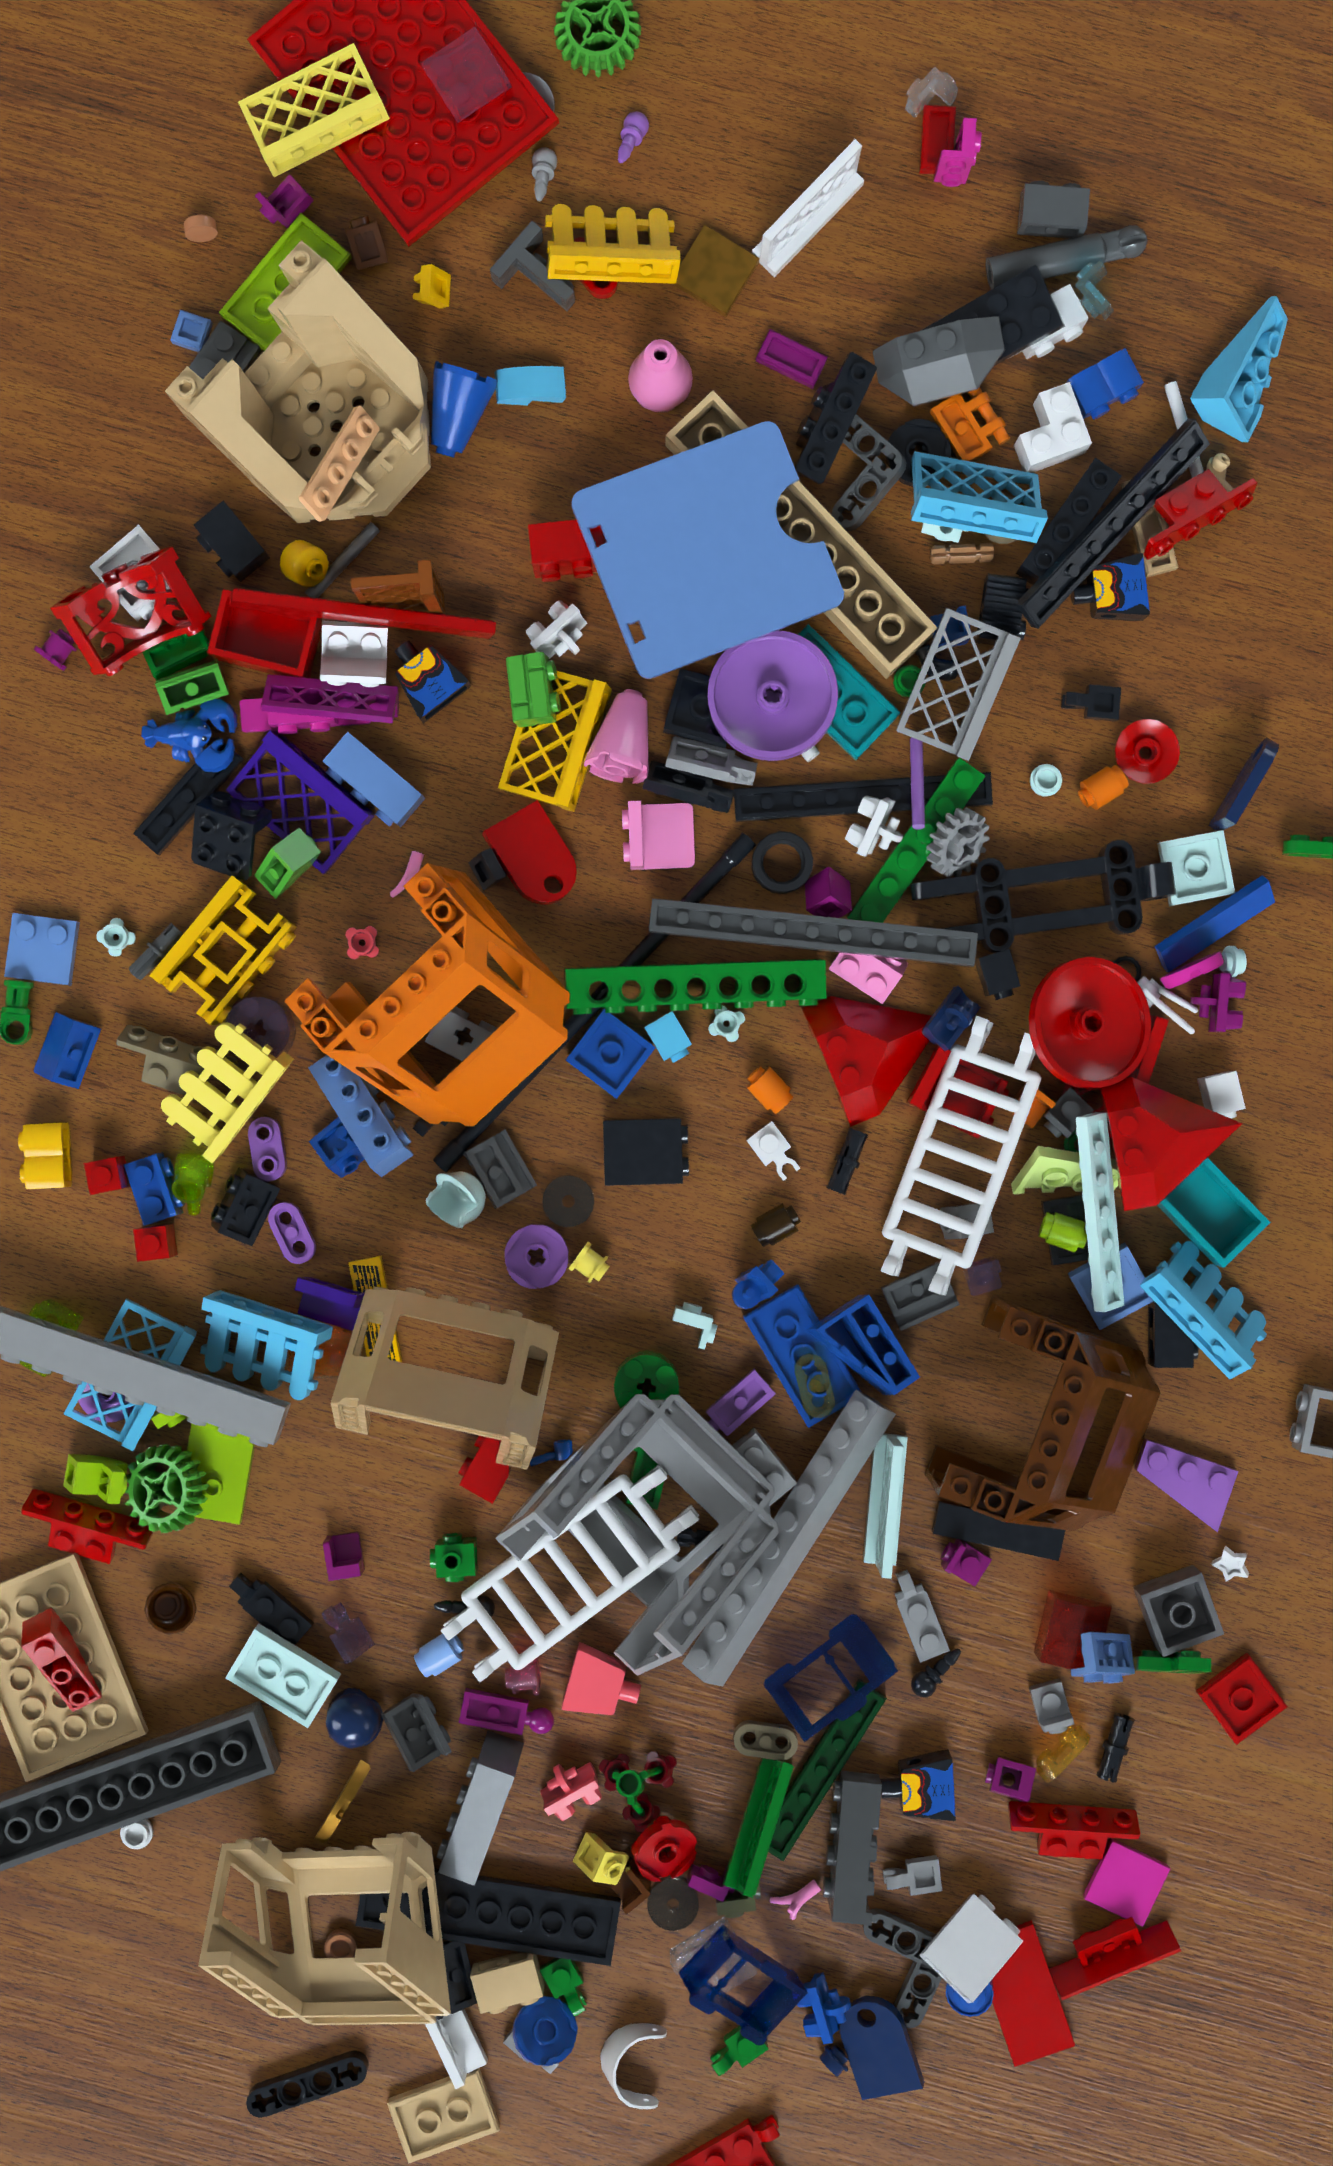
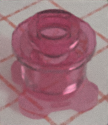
(524, 1679)

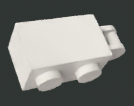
(1073, 318)

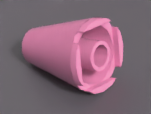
(660, 377)
(622, 740)

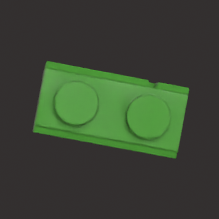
(192, 687)
(532, 689)

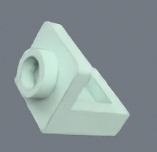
(691, 1315)

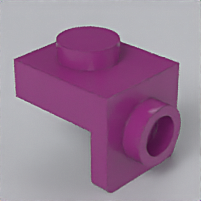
(285, 202)

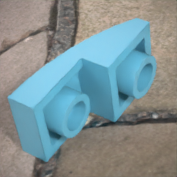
(530, 384)

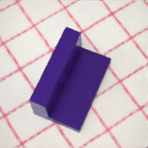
(329, 1302)

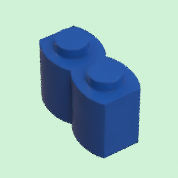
(1105, 384)

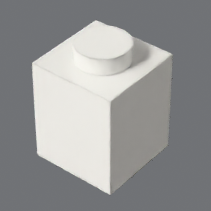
(1222, 1093)

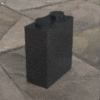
(644, 1151)

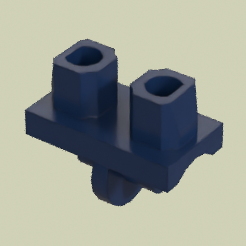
(950, 1019)

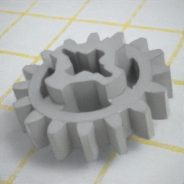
(958, 842)

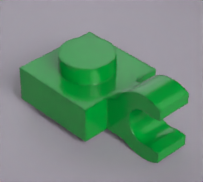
(562, 1979)
(737, 2049)

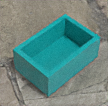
(1213, 1214)

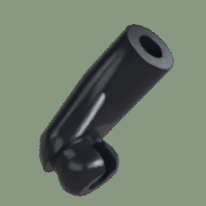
(939, 664)

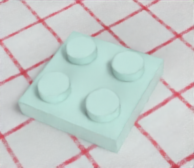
(1199, 867)

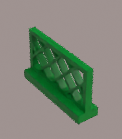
(758, 1826)

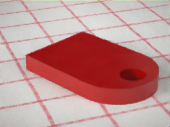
(531, 852)

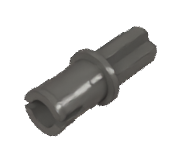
(156, 951)

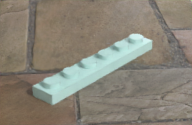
(1100, 1211)

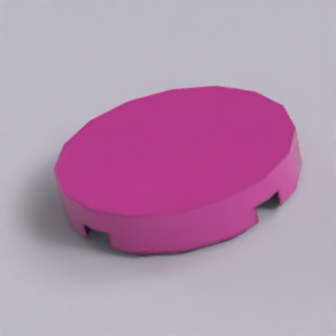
(1192, 970)

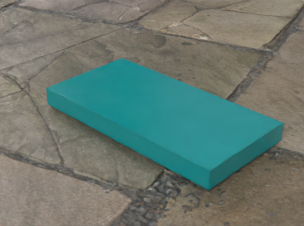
(861, 708)

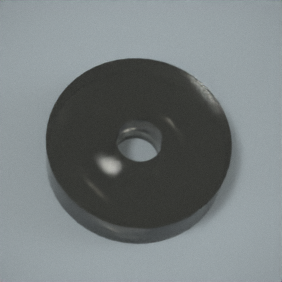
(557, 1211)
(672, 1917)

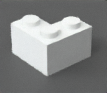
(1061, 431)

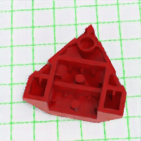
(865, 1051)
(1158, 1139)

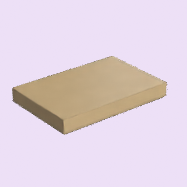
(442, 2116)

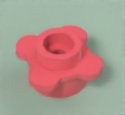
(354, 937)

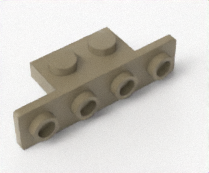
(165, 1057)

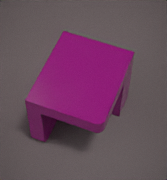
(828, 894)
(343, 1556)

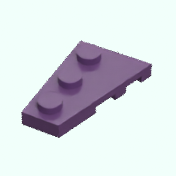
(1189, 1479)

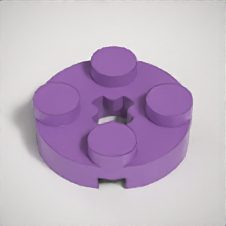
(535, 1237)

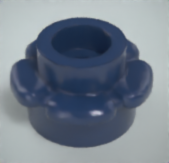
(834, 2059)

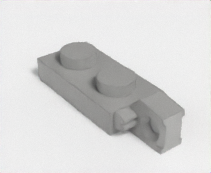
(710, 761)
(920, 1618)

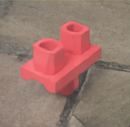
(569, 1787)

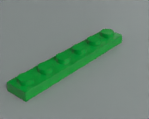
(911, 852)

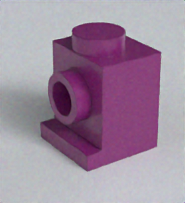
(1022, 1775)

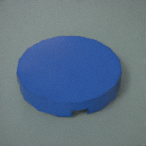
(545, 2031)

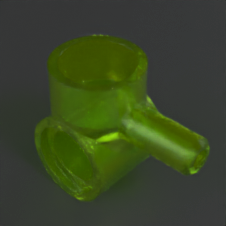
(191, 1178)

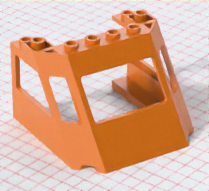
(386, 1030)

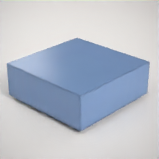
(191, 331)

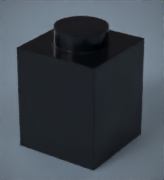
(997, 974)

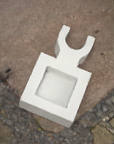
(770, 1146)

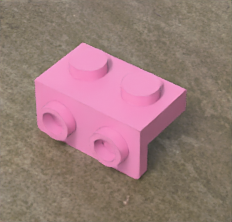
(870, 974)

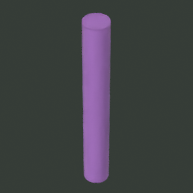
(917, 784)

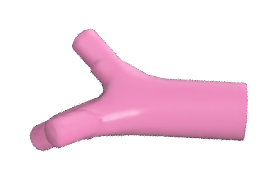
(412, 868)
(798, 1898)

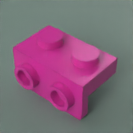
(956, 164)

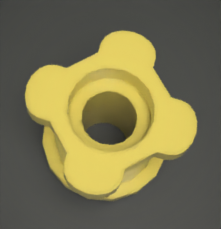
(590, 1263)

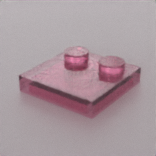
(466, 74)

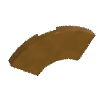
(341, 1804)

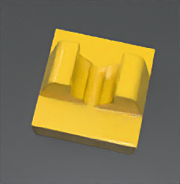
(433, 286)

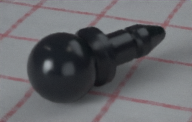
(458, 1606)
(925, 1682)

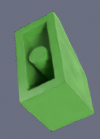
(287, 862)

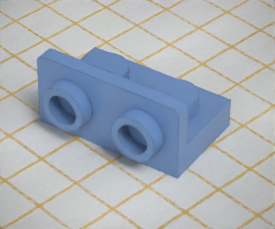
(1105, 1657)

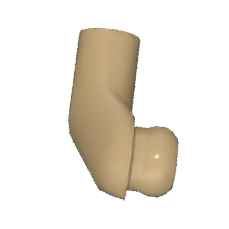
(1218, 467)

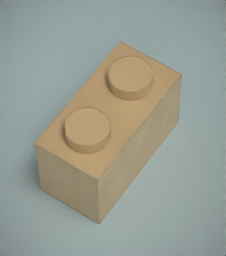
(507, 1982)

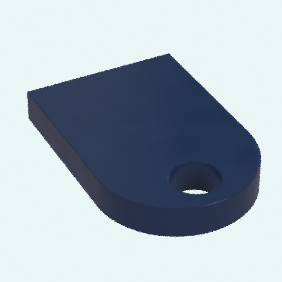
(1245, 785)
(880, 2049)

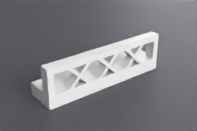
(457, 2046)

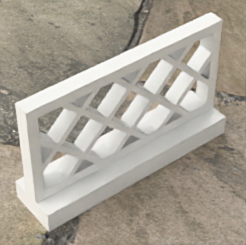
(811, 211)

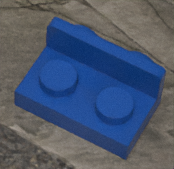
(337, 1149)
(152, 1188)

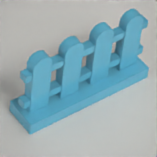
(1204, 1325)
(281, 1326)

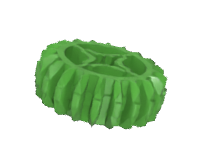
(615, 48)
(177, 1486)

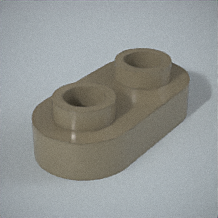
(764, 1742)

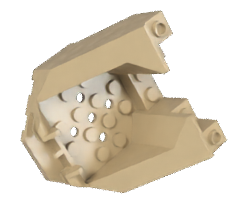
(327, 355)

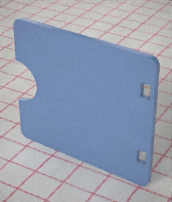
(703, 552)

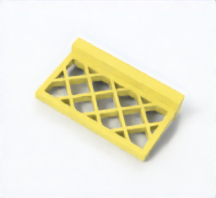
(323, 130)

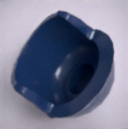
(353, 1718)

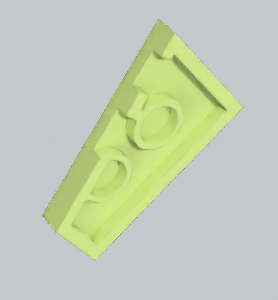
(1052, 1169)

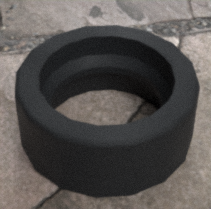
(782, 838)

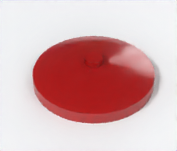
(1089, 1022)

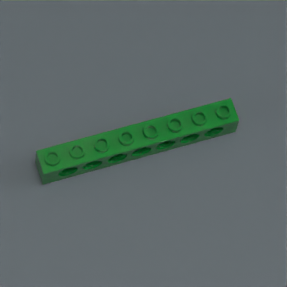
(809, 972)

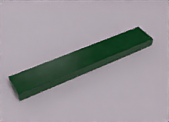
(821, 1771)

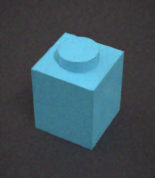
(669, 1037)

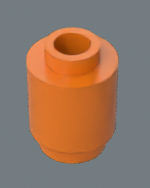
(1102, 787)
(769, 1089)

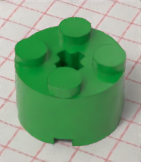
(641, 1366)

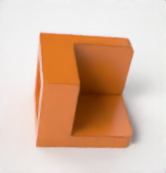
(1039, 1107)

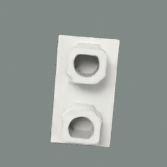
(560, 633)
(879, 812)

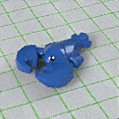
(194, 734)

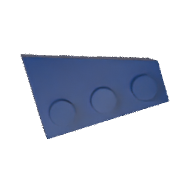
(866, 1345)

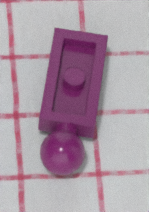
(503, 1713)

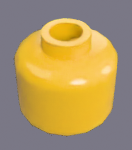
(304, 563)

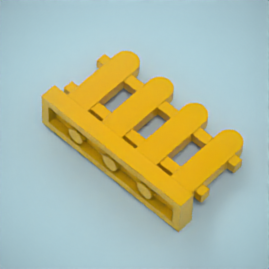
(611, 261)

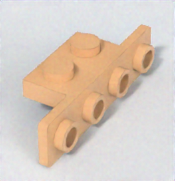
(339, 463)

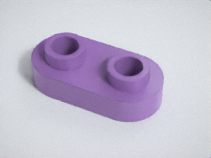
(269, 1148)
(290, 1233)

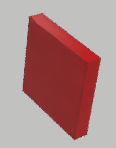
(1241, 1698)

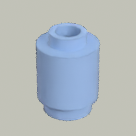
(438, 1655)

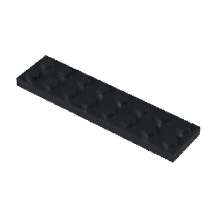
(513, 1917)

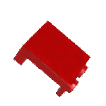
(954, 1101)

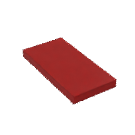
(1029, 2003)

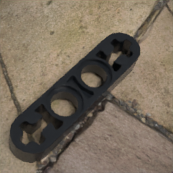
(309, 2088)

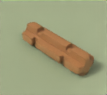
(962, 553)

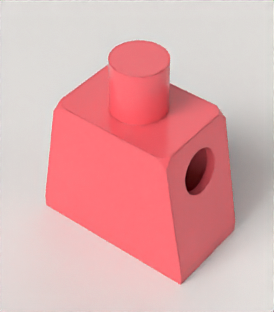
(597, 1683)

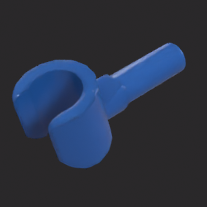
(561, 1451)

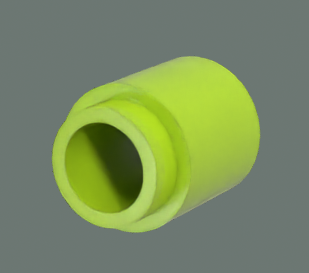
(1063, 1231)

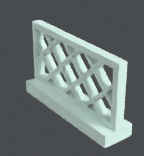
(885, 1503)

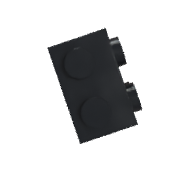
(226, 833)

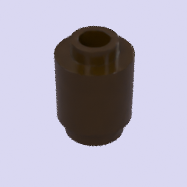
(776, 1225)

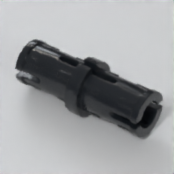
(847, 1161)
(1115, 1747)

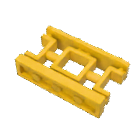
(203, 934)

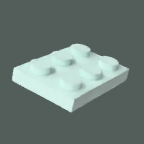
(283, 1675)

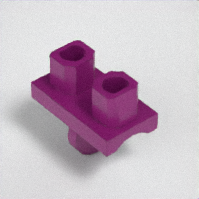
(1222, 989)

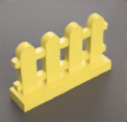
(236, 1079)

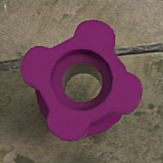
(57, 648)

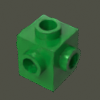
(463, 1549)

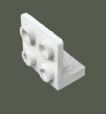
(353, 653)

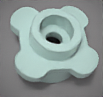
(115, 946)
(731, 1031)

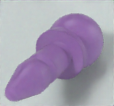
(632, 133)

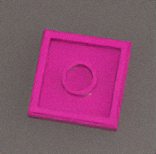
(1126, 1882)

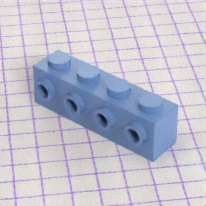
(363, 1115)

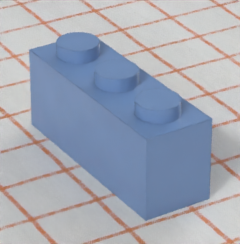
(372, 781)

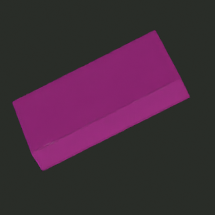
(791, 359)

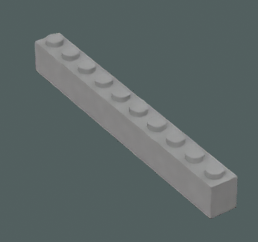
(141, 1378)
(799, 1526)

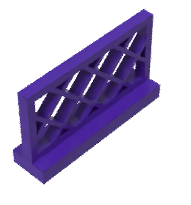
(312, 776)

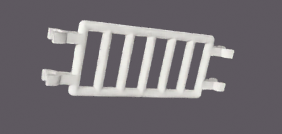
(902, 1239)
(594, 1604)

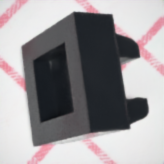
(487, 869)

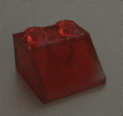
(1061, 1628)

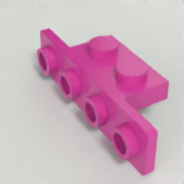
(256, 720)

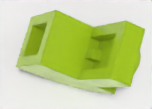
(96, 1477)

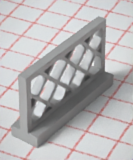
(983, 696)

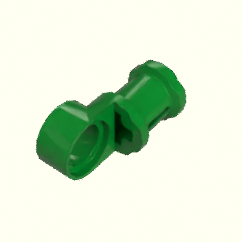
(16, 1010)

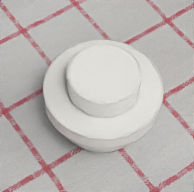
(137, 1834)

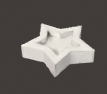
(1231, 1564)

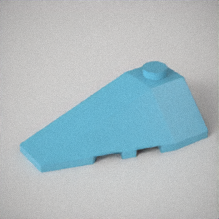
(1235, 380)

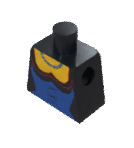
(1116, 590)
(428, 680)
(924, 1786)

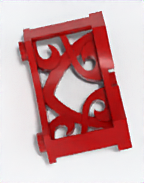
(155, 570)

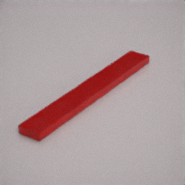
(361, 613)

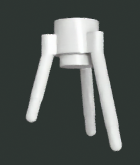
(1151, 991)

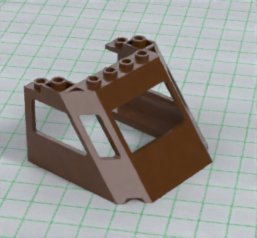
(1040, 1491)

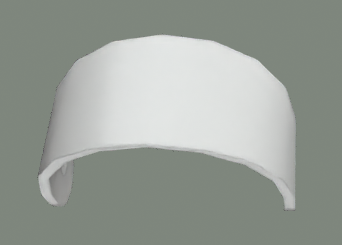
(614, 2049)

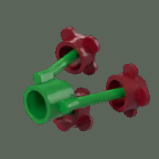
(632, 1783)

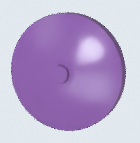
(773, 696)

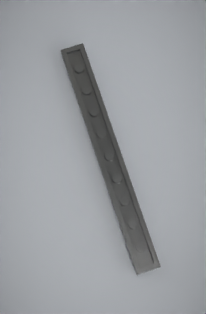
(813, 932)

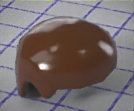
(170, 1608)

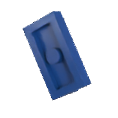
(66, 1051)

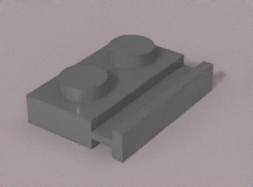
(224, 344)
(500, 1169)
(913, 1302)

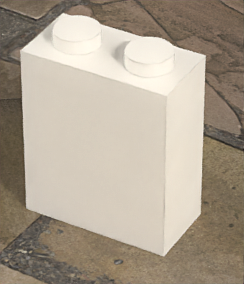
(972, 1947)

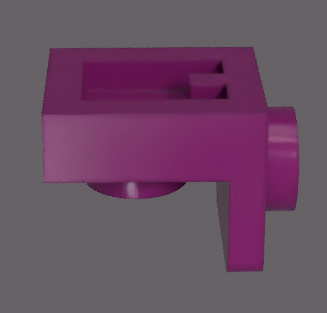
(964, 1561)
(707, 1881)

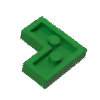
(1182, 1662)

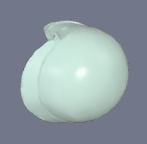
(457, 1198)

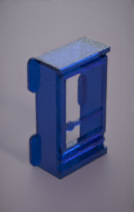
(866, 1652)
(766, 2010)

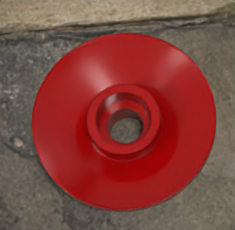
(1159, 741)

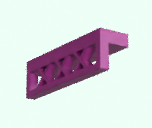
(321, 699)

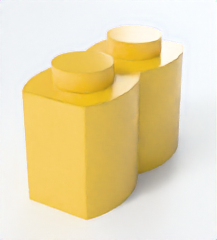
(46, 1155)

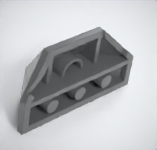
(940, 359)

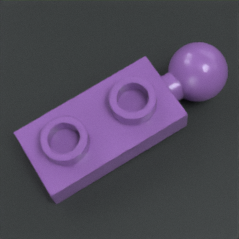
(739, 1402)

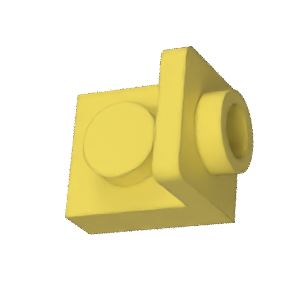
(599, 1860)

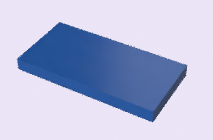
(783, 1337)

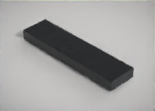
(179, 804)
(968, 1525)

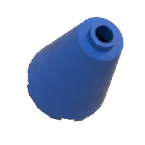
(457, 406)

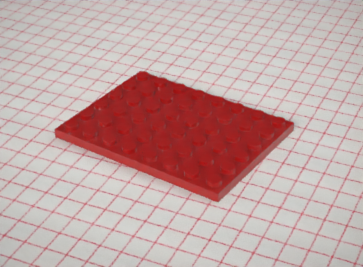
(420, 158)

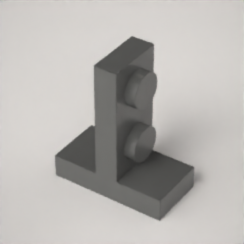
(534, 267)

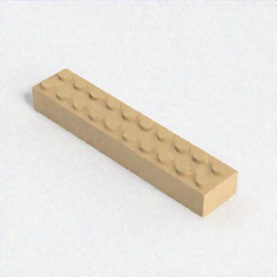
(874, 608)

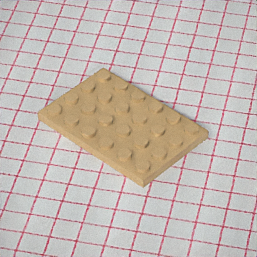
(33, 1714)

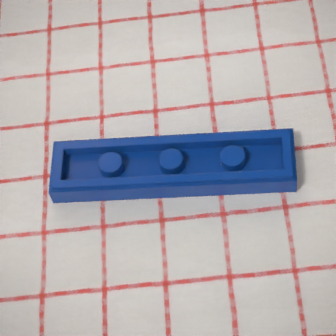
(1215, 923)

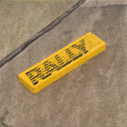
(366, 1275)

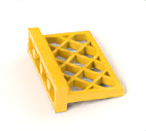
(573, 768)

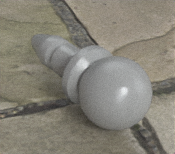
(544, 163)

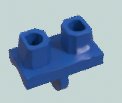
(756, 1284)
(827, 2009)

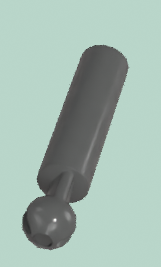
(1067, 255)

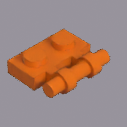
(961, 428)

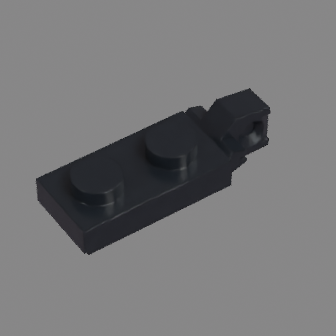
(687, 787)
(271, 1608)

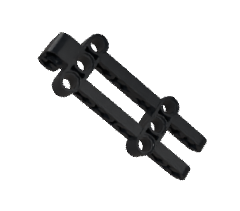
(1142, 883)

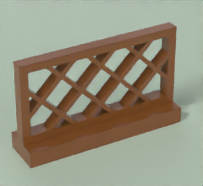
(403, 591)

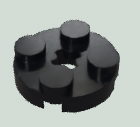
(921, 433)

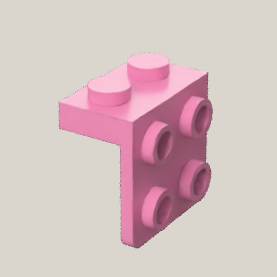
(659, 836)

